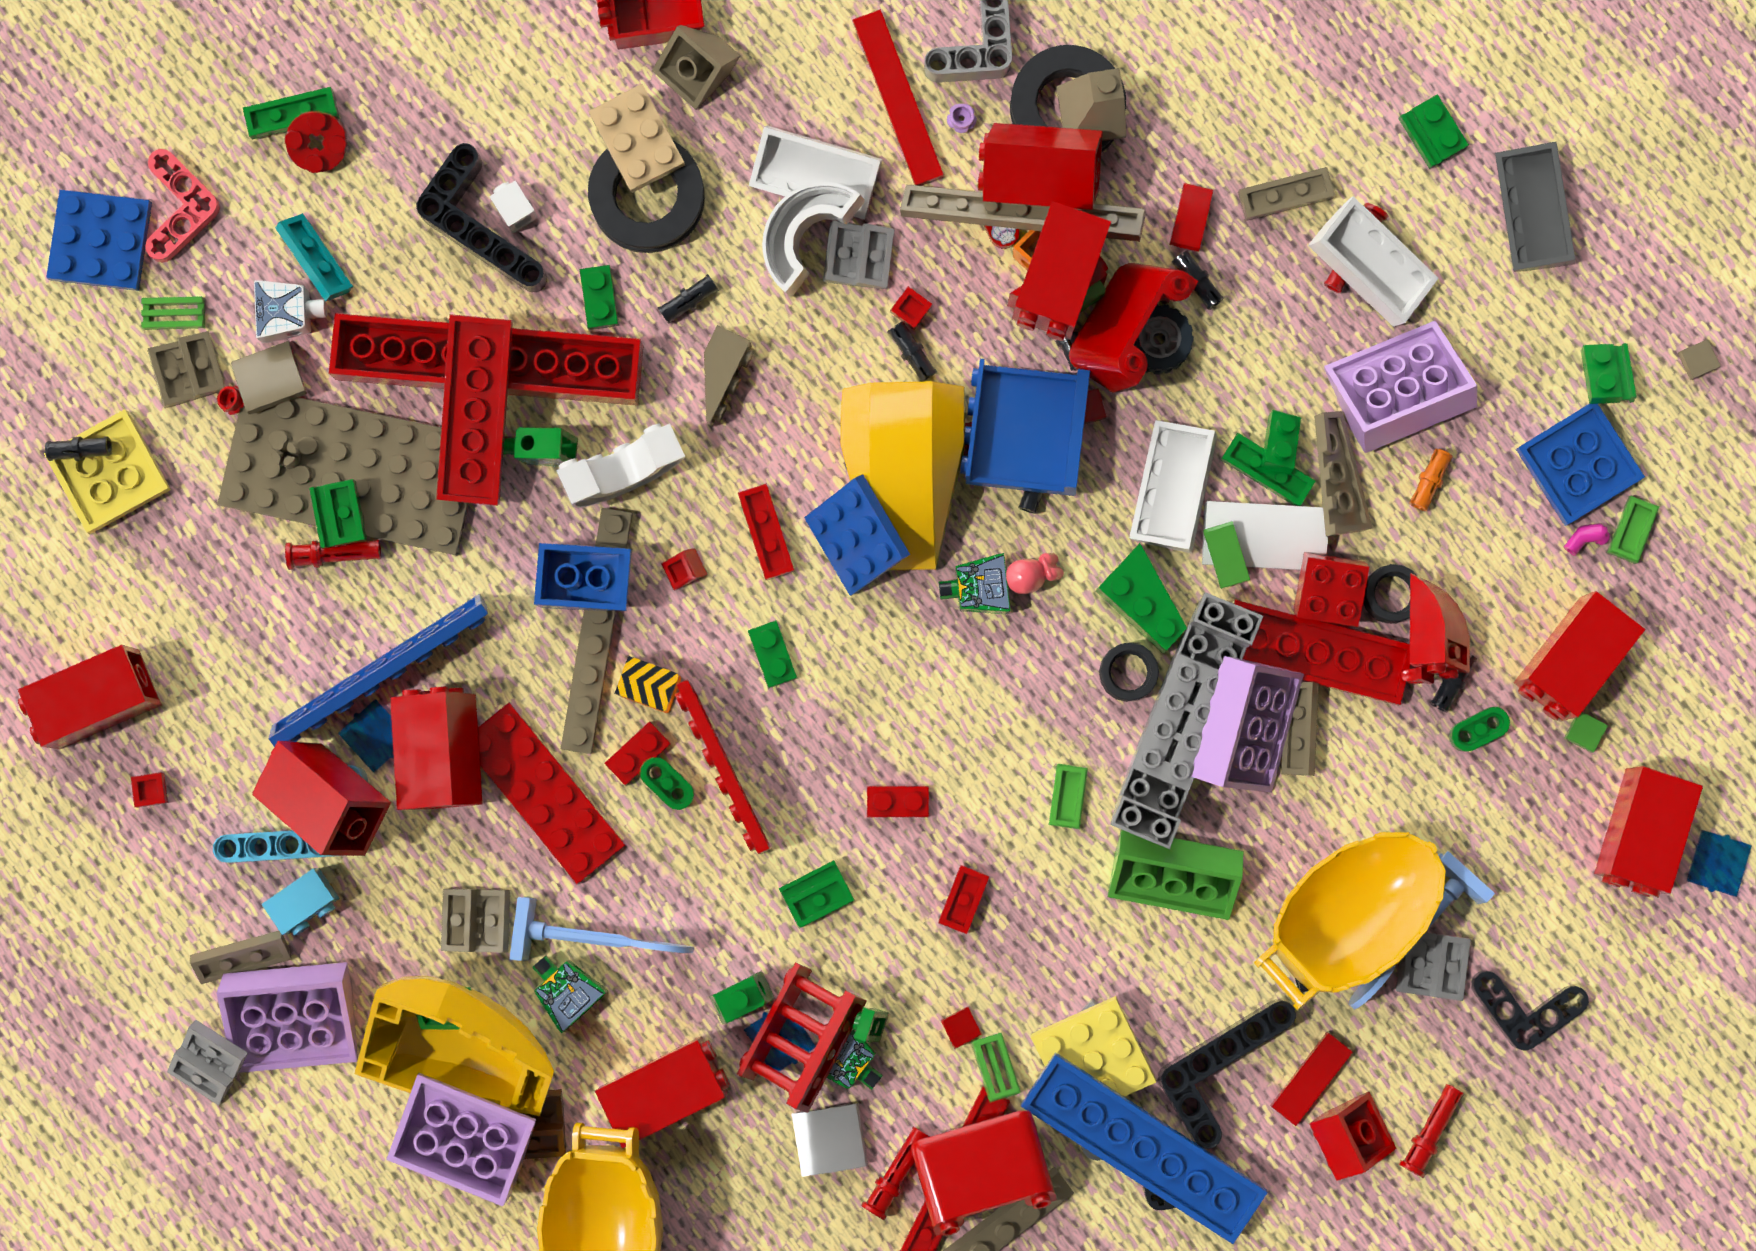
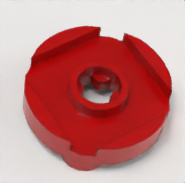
(298, 141)

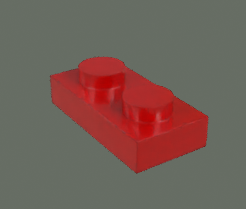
(629, 758)
(897, 801)
(963, 899)

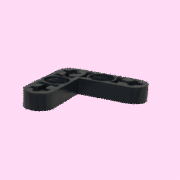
(1519, 1019)

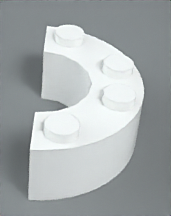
(794, 216)
(626, 469)

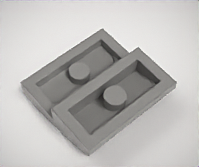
(858, 255)
(1435, 967)
(207, 1062)
(830, 1139)

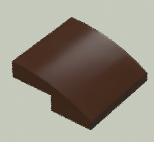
(549, 1130)

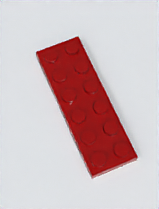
(474, 409)
(1330, 654)
(717, 757)
(545, 794)

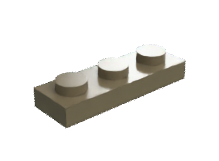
(1286, 193)
(1300, 744)
(240, 956)

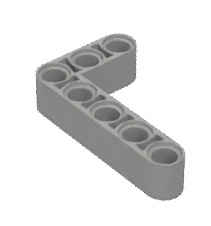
(980, 54)

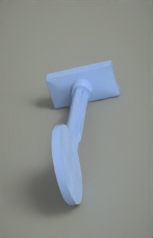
(1460, 881)
(527, 929)

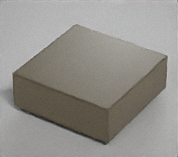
(1699, 359)

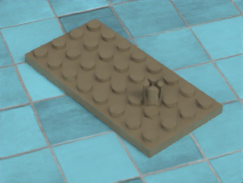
(316, 443)

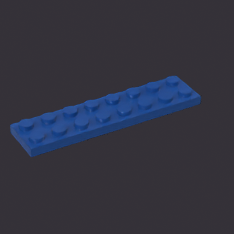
(389, 665)
(1144, 1148)

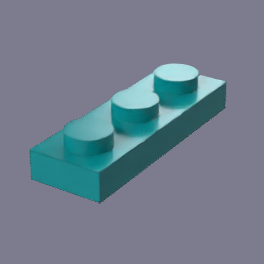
(314, 257)

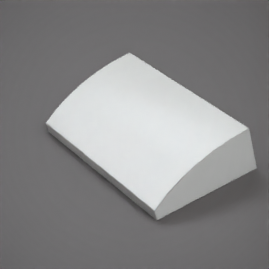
(793, 161)
(1373, 262)
(1173, 486)
(1269, 533)

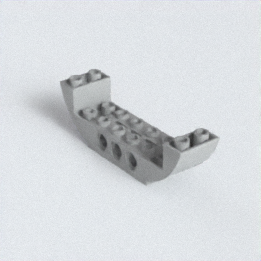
(1172, 736)

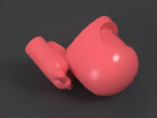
(1029, 574)

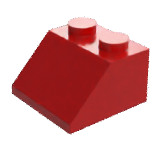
(1352, 1136)

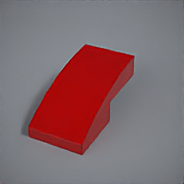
(1191, 217)

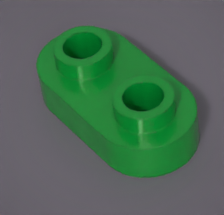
(1478, 729)
(666, 783)

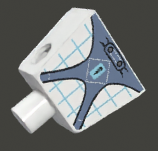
(284, 310)

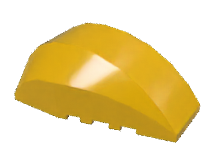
(911, 453)
(487, 1056)

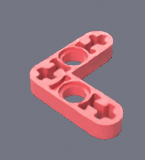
(187, 211)

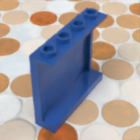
(1025, 429)

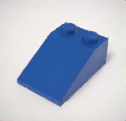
(582, 577)

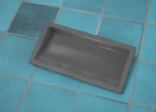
(1535, 207)

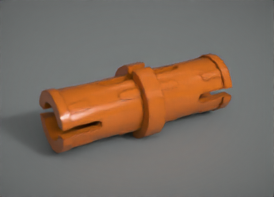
(1431, 479)

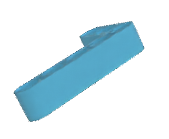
(275, 841)

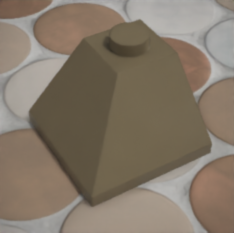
(695, 64)
(1094, 103)

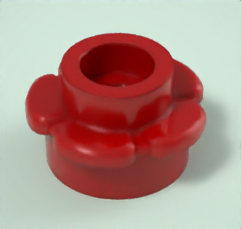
(230, 400)

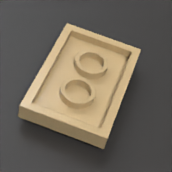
(636, 138)

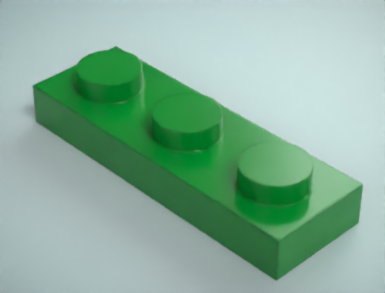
(277, 115)
(1247, 458)

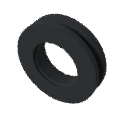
(1045, 67)
(645, 236)

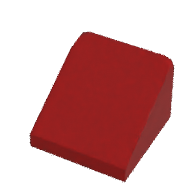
(684, 568)
(961, 1027)

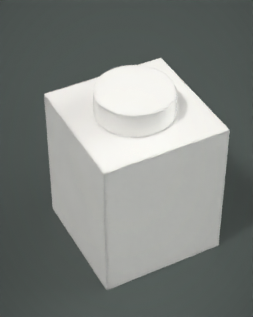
(513, 206)

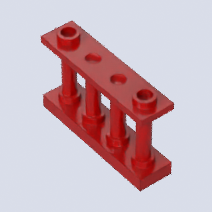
(831, 1038)

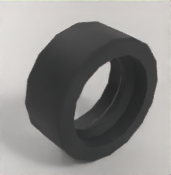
(1369, 598)
(1133, 649)

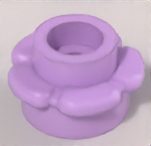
(961, 110)

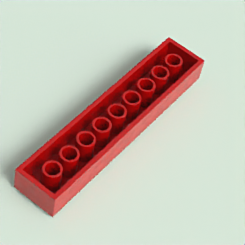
(540, 361)

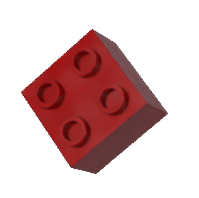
(1331, 589)

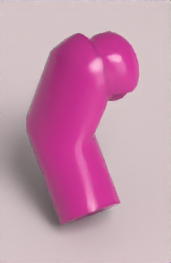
(1587, 533)

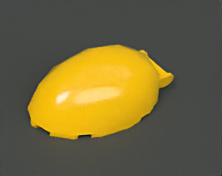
(1355, 914)
(600, 1197)

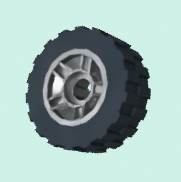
(1176, 337)

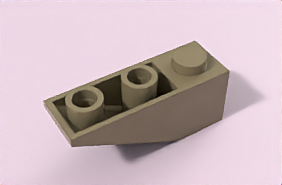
(722, 363)

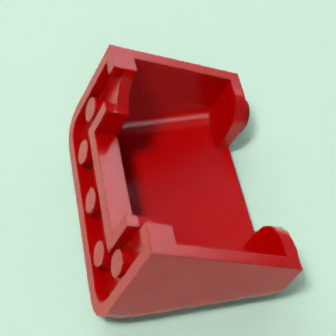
(1119, 317)
(982, 1169)

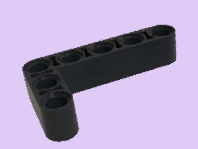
(473, 229)
(1216, 1061)

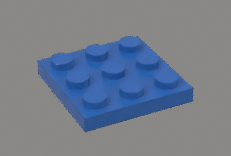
(99, 240)
(1580, 463)
(856, 535)

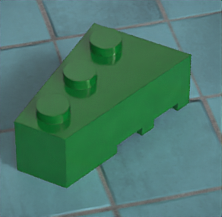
(1143, 600)

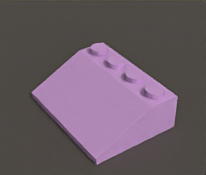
(1401, 386)
(1247, 725)
(290, 1016)
(461, 1140)

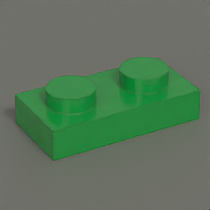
(599, 297)
(1281, 442)
(772, 654)
(870, 1024)

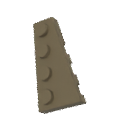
(1341, 486)

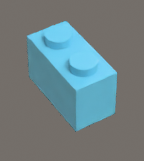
(301, 902)

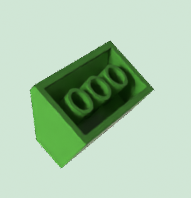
(1182, 878)

